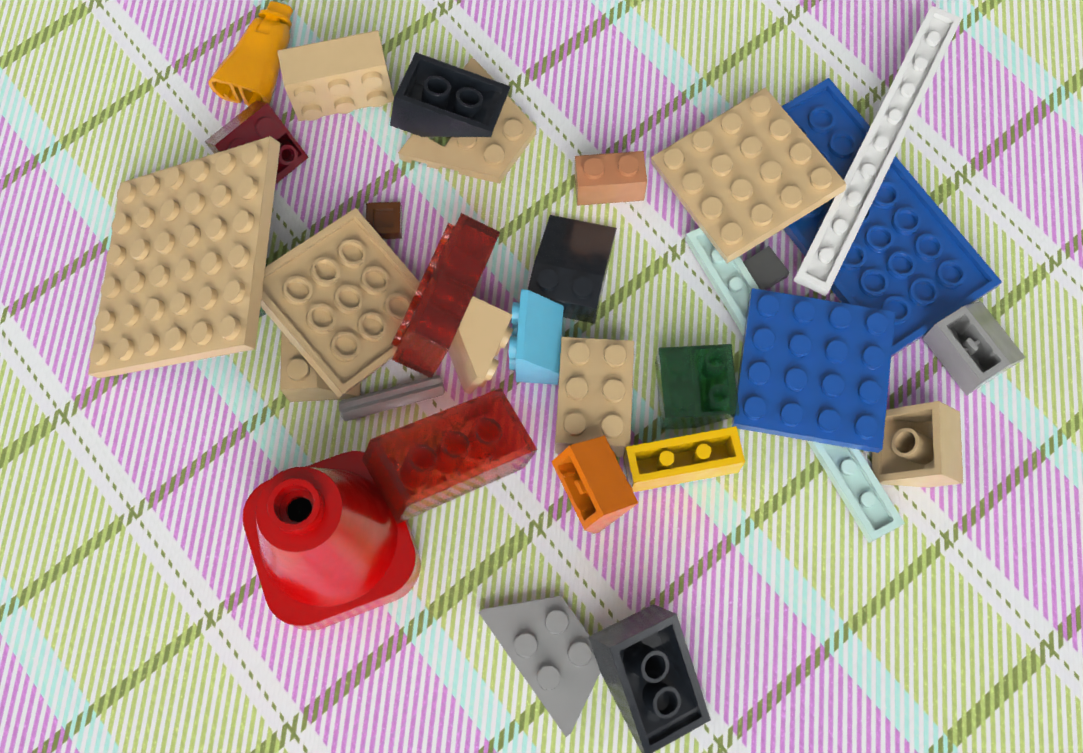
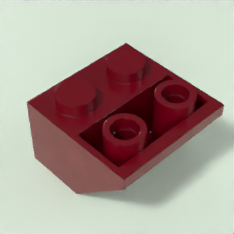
(255, 124)

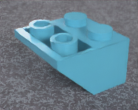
(536, 339)

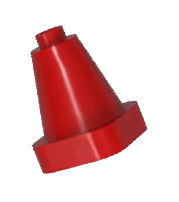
(337, 559)

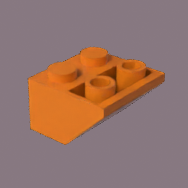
(594, 483)

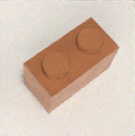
(610, 178)

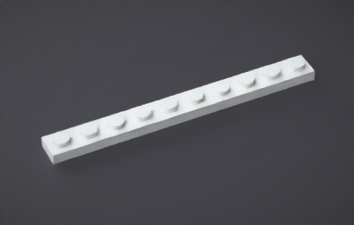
(877, 152)

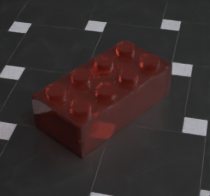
(443, 295)
(448, 454)

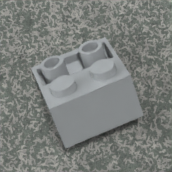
(972, 346)

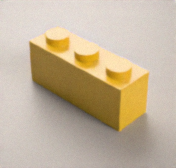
(683, 459)

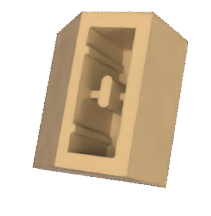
(477, 342)

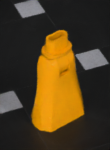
(254, 63)

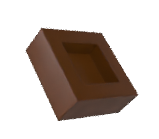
(385, 218)

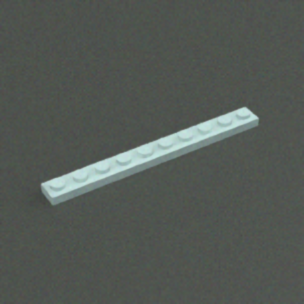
(843, 465)

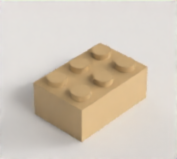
(336, 76)
(595, 392)

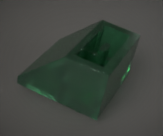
(696, 385)

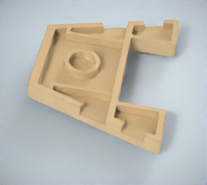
(477, 156)

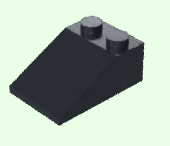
(446, 101)
(573, 266)
(651, 677)

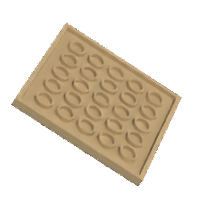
(187, 262)

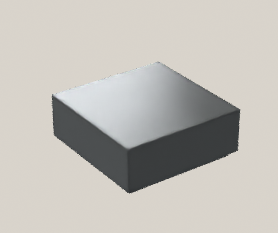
(766, 268)

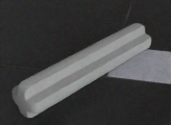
(391, 398)

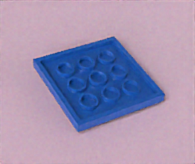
(815, 370)

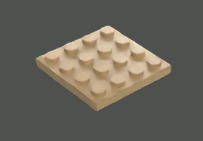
(747, 174)
(340, 300)

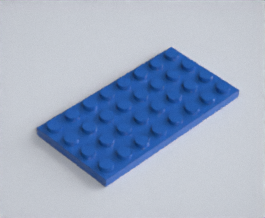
(906, 248)

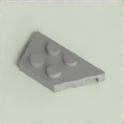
(549, 652)

